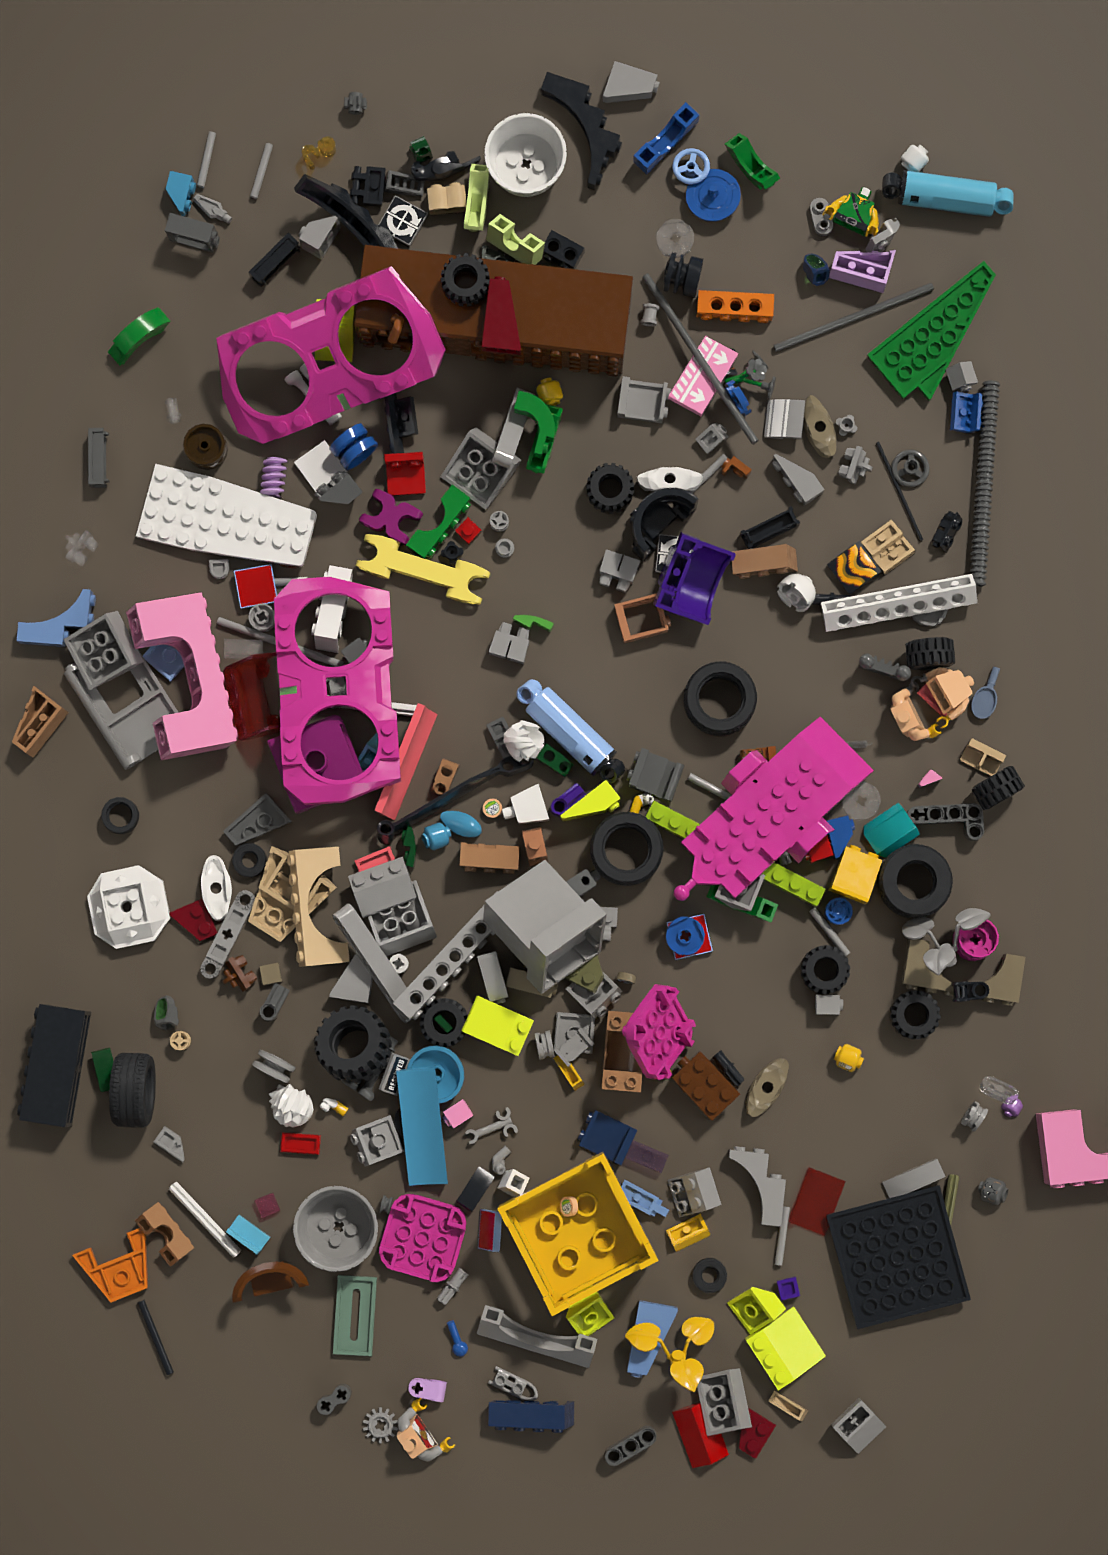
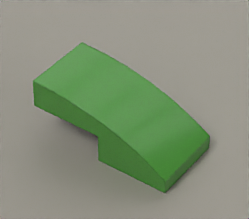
(527, 621)

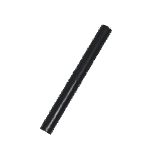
(155, 1337)

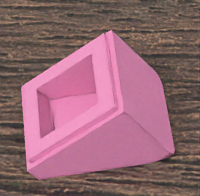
(929, 778)

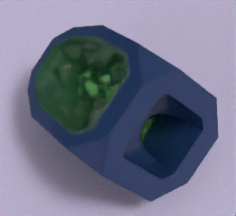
(816, 269)

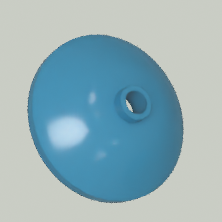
(451, 1068)

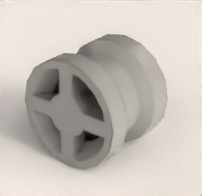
(500, 517)

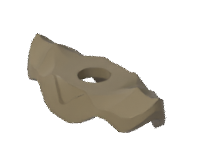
(824, 441)
(757, 1099)

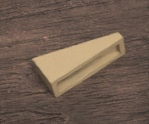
(788, 1406)

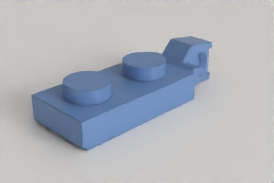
(643, 1200)

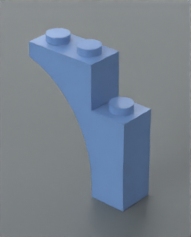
(55, 630)

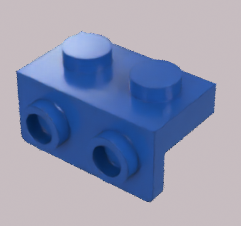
(966, 412)

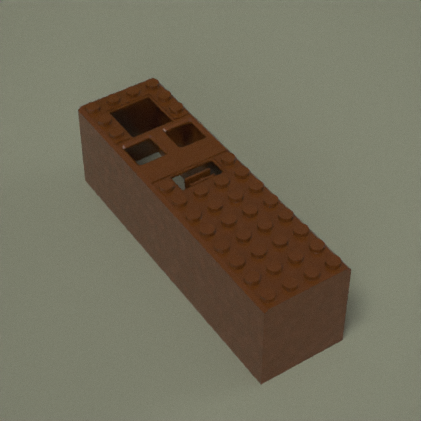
(560, 313)

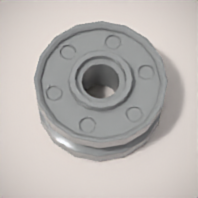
(274, 1066)

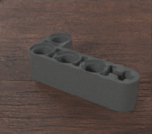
(944, 817)

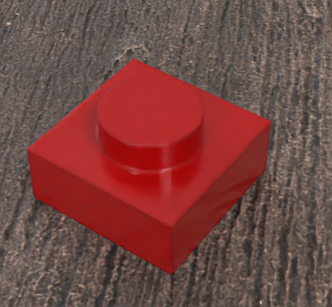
(468, 530)

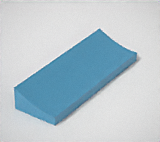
(422, 1126)

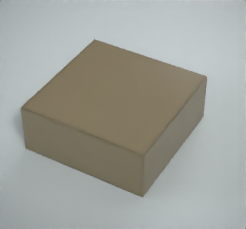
(270, 973)

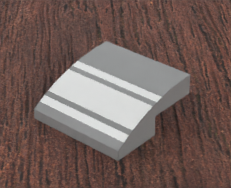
(784, 419)

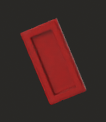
(300, 1143)

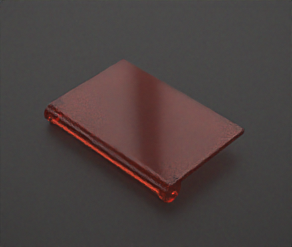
(816, 1199)

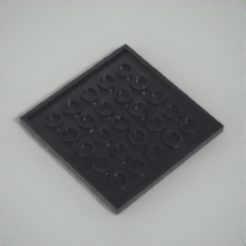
(898, 1257)

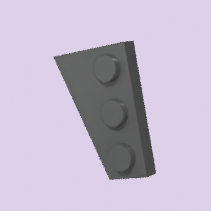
(256, 821)

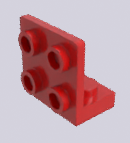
(405, 473)

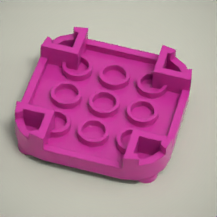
(658, 1032)
(423, 1237)

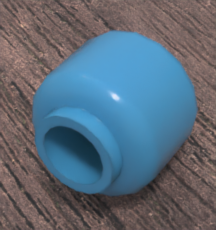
(436, 836)

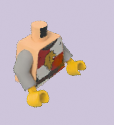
(416, 1437)

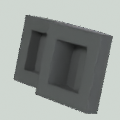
(497, 729)

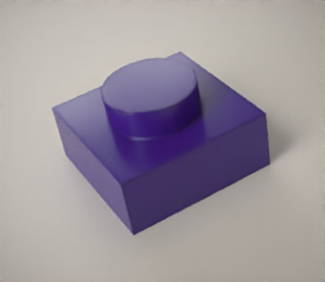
(788, 1288)

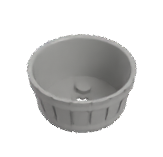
(332, 1248)

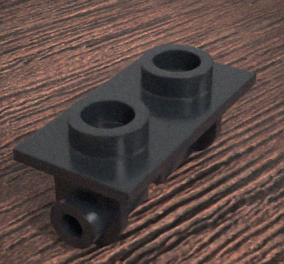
(952, 523)

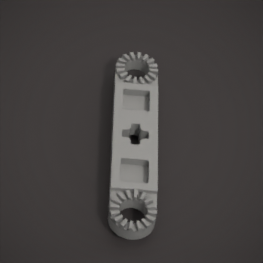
(221, 947)

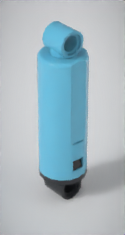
(947, 193)

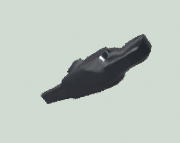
(440, 167)

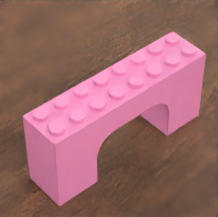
(186, 627)
(1065, 1153)

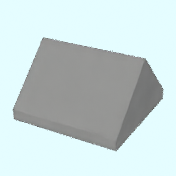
(745, 900)

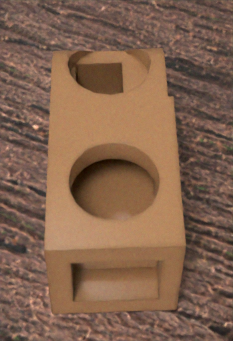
(445, 776)

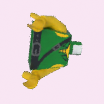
(855, 213)

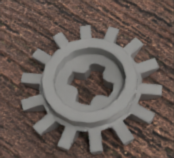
(372, 1422)

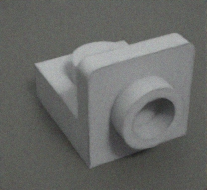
(712, 437)

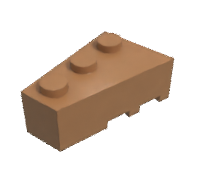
(764, 561)
(38, 723)
(489, 858)

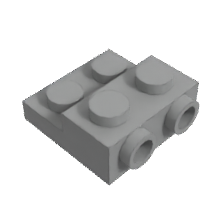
(596, 1003)
(376, 1141)

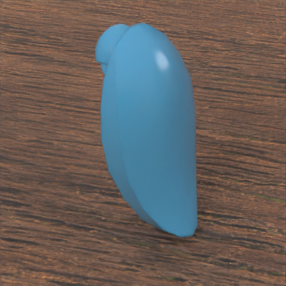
(461, 823)

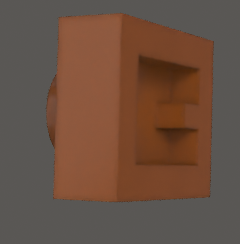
(739, 467)

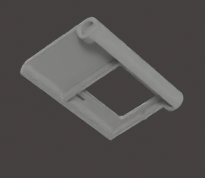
(131, 729)

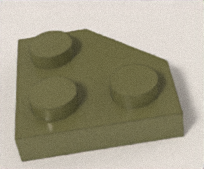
(588, 975)

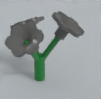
(756, 370)

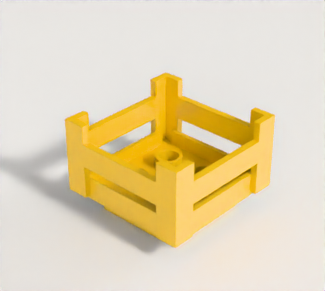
(581, 1247)

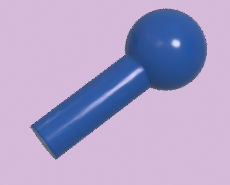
(459, 1348)

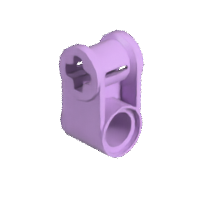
(432, 1389)

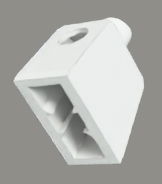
(527, 807)

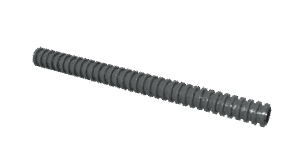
(984, 482)

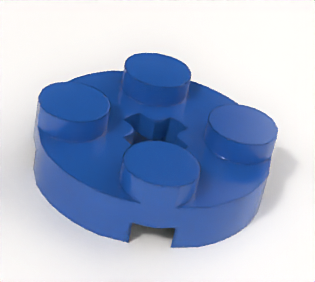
(738, 398)
(681, 946)

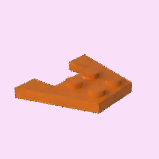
(121, 1275)

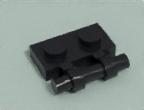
(374, 185)

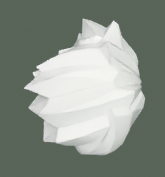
(524, 740)
(291, 1106)

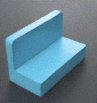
(248, 1234)

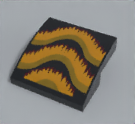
(854, 567)

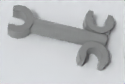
(505, 1122)

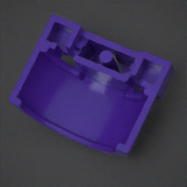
(691, 577)

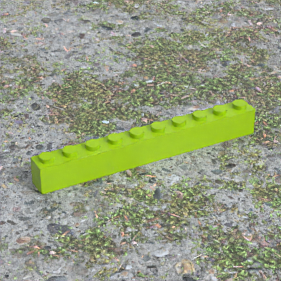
(774, 875)

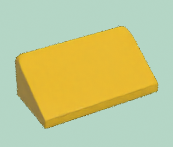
(688, 1232)

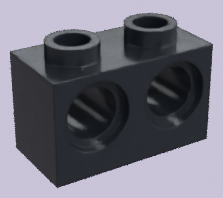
(566, 247)

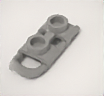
(517, 1387)

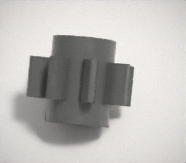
(355, 103)

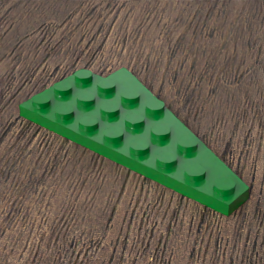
(926, 344)

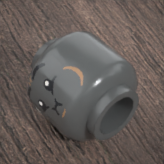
(993, 1191)

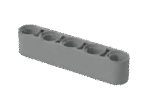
(509, 435)

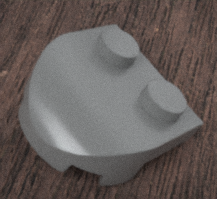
(884, 236)

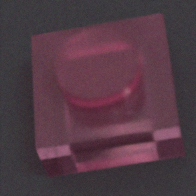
(267, 1205)

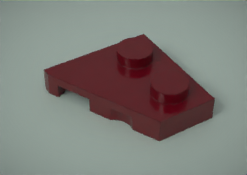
(196, 920)
(755, 1437)

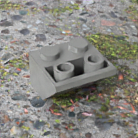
(694, 1192)
(858, 1425)

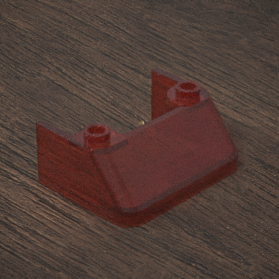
(248, 697)

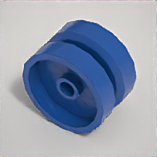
(353, 446)

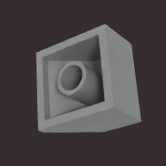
(319, 235)

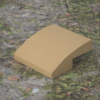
(888, 547)

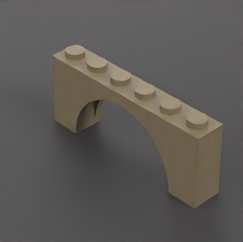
(1003, 985)

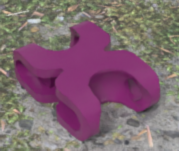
(390, 516)

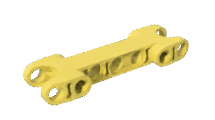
(390, 559)

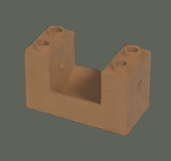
(619, 1066)

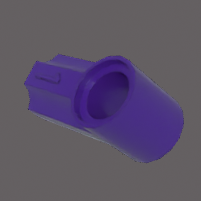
(568, 799)

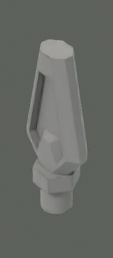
(212, 208)

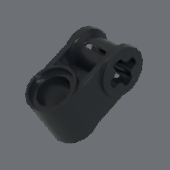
(968, 991)

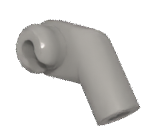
(498, 1161)

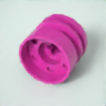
(987, 941)

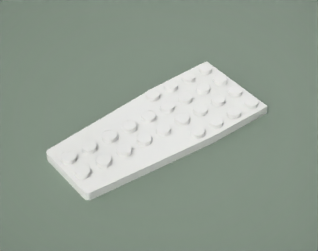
(223, 519)

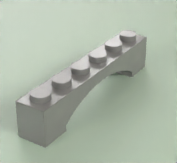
(572, 1349)

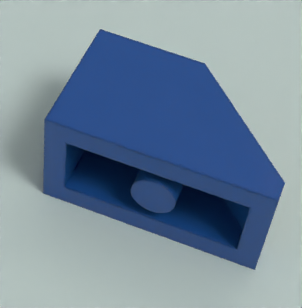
(841, 835)

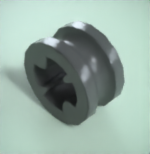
(386, 1204)

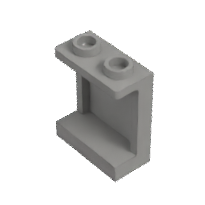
(643, 400)

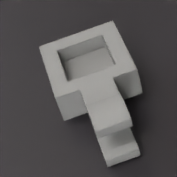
(611, 921)

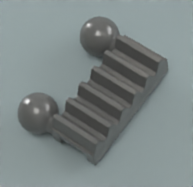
(871, 664)

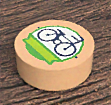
(492, 808)
(569, 1206)

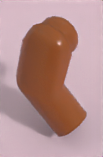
(396, 329)

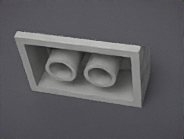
(382, 887)
(723, 1402)

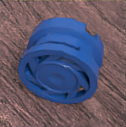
(838, 911)

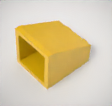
(855, 874)

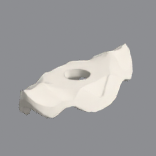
(684, 479)
(215, 871)

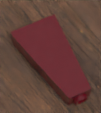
(500, 323)

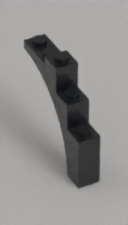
(575, 98)
(339, 204)

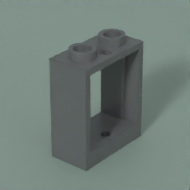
(192, 232)

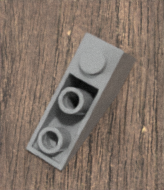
(802, 481)

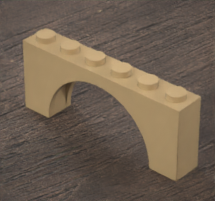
(312, 945)

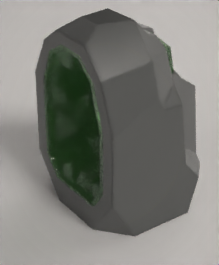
(166, 1013)

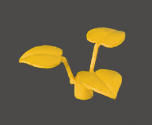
(685, 1372)

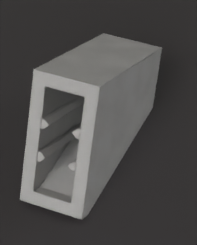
(629, 84)
(493, 977)
(354, 983)

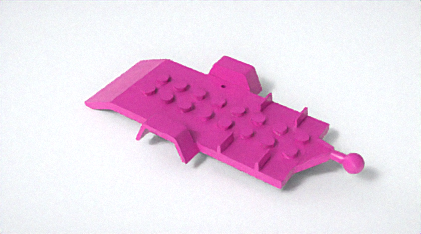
(766, 814)

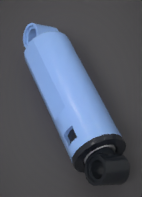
(570, 731)

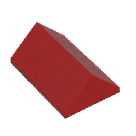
(699, 1447)

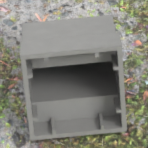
(546, 925)

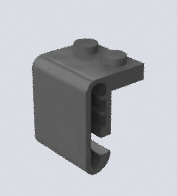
(655, 775)

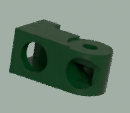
(421, 149)
(554, 760)

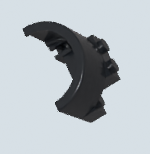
(656, 515)

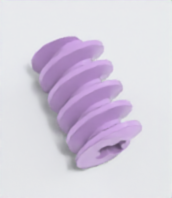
(273, 476)

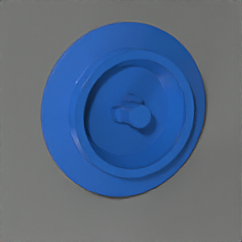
(714, 196)

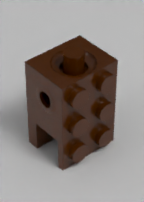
(705, 1085)

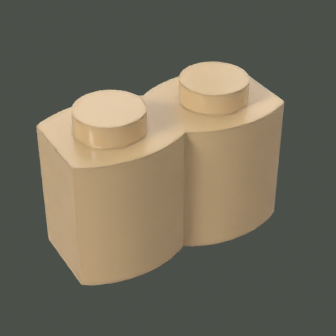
(446, 199)

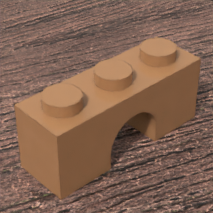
(158, 1220)

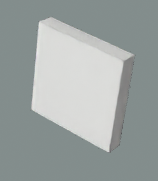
(319, 465)

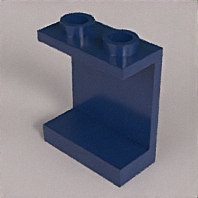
(607, 1136)

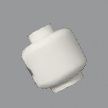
(915, 158)

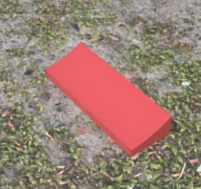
(409, 753)

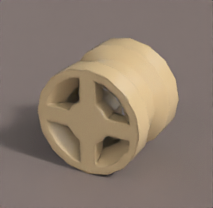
(176, 1040)

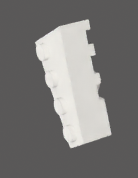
(331, 613)

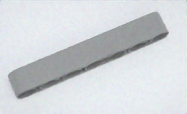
(370, 954)

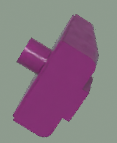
(326, 752)

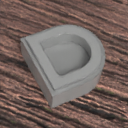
(219, 568)

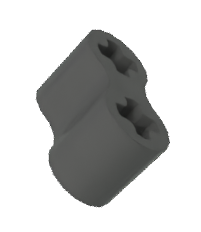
(334, 1399)

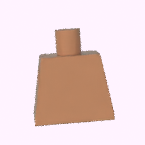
(534, 846)

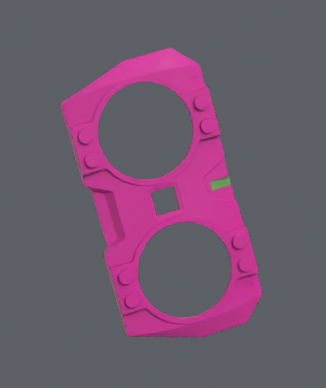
(340, 384)
(305, 691)

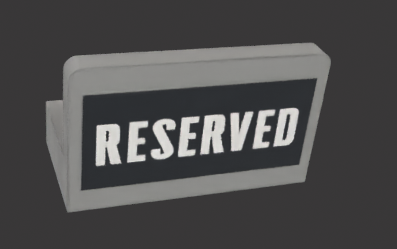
(389, 1081)

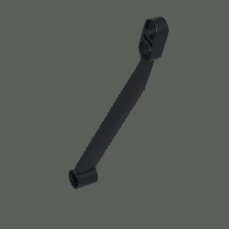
(448, 797)

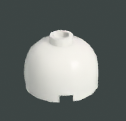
(798, 591)

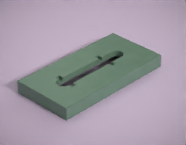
(342, 1342)

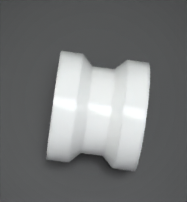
(400, 965)

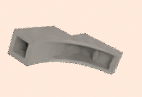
(770, 1188)

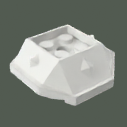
(148, 910)

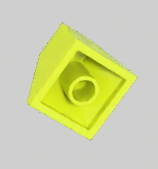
(756, 1308)
(589, 1314)

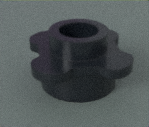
(452, 547)

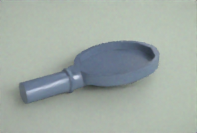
(985, 698)

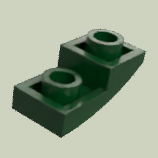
(409, 841)
(103, 1065)

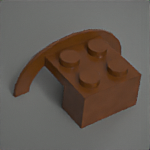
(269, 1278)

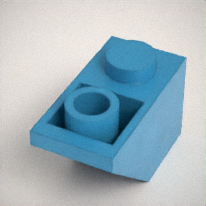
(180, 189)

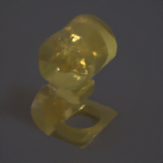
(326, 147)

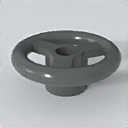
(911, 461)

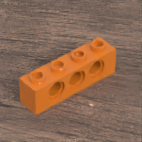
(744, 300)

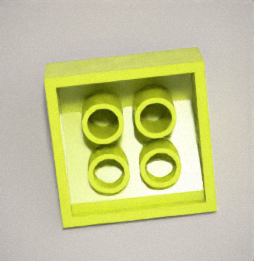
(785, 1348)

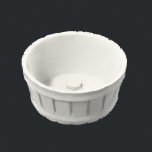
(526, 138)

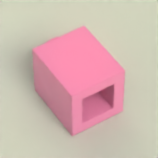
(457, 1114)

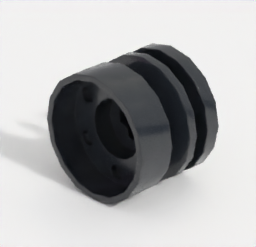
(683, 274)

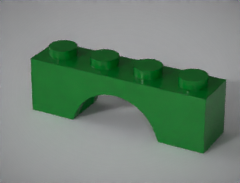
(424, 542)

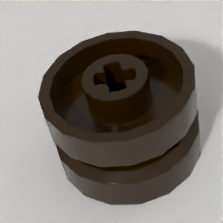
(200, 436)

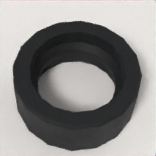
(134, 818)

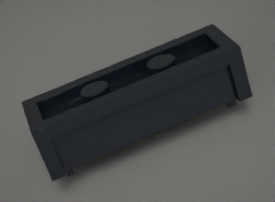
(274, 259)
(769, 529)

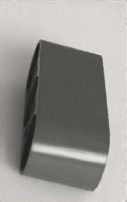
(625, 1454)

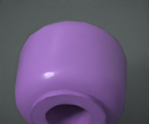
(1012, 1109)

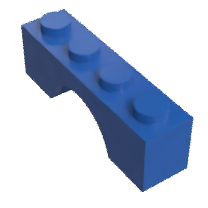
(655, 150)

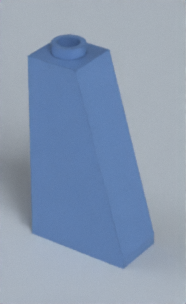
(659, 1315)

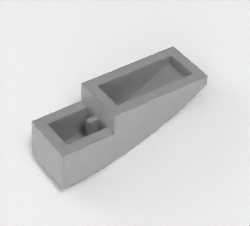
(914, 1178)

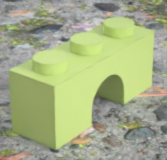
(503, 236)

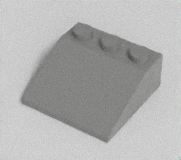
(473, 470)
(103, 650)
(403, 925)

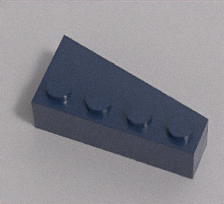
(531, 1415)

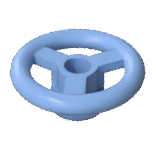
(690, 173)

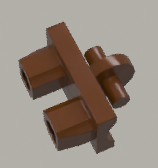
(234, 966)

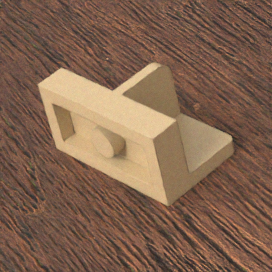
(982, 757)

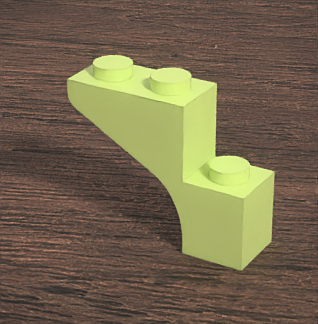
(477, 198)

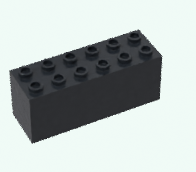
(54, 1065)

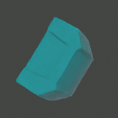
(890, 830)

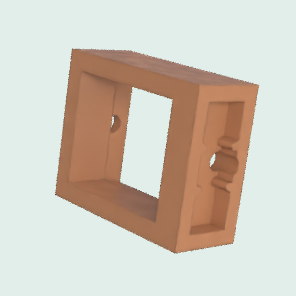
(619, 609)

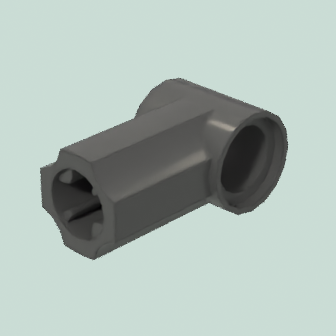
(274, 1000)

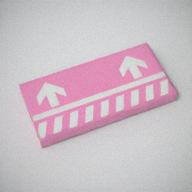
(694, 388)

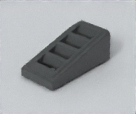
(403, 190)

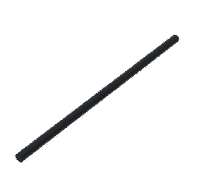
(899, 491)

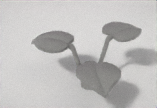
(944, 955)

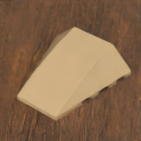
(273, 906)

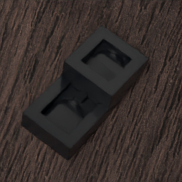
(475, 1189)

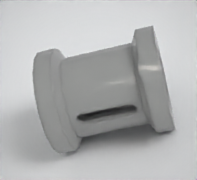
(649, 314)

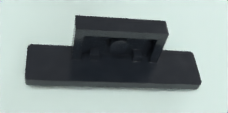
(401, 420)

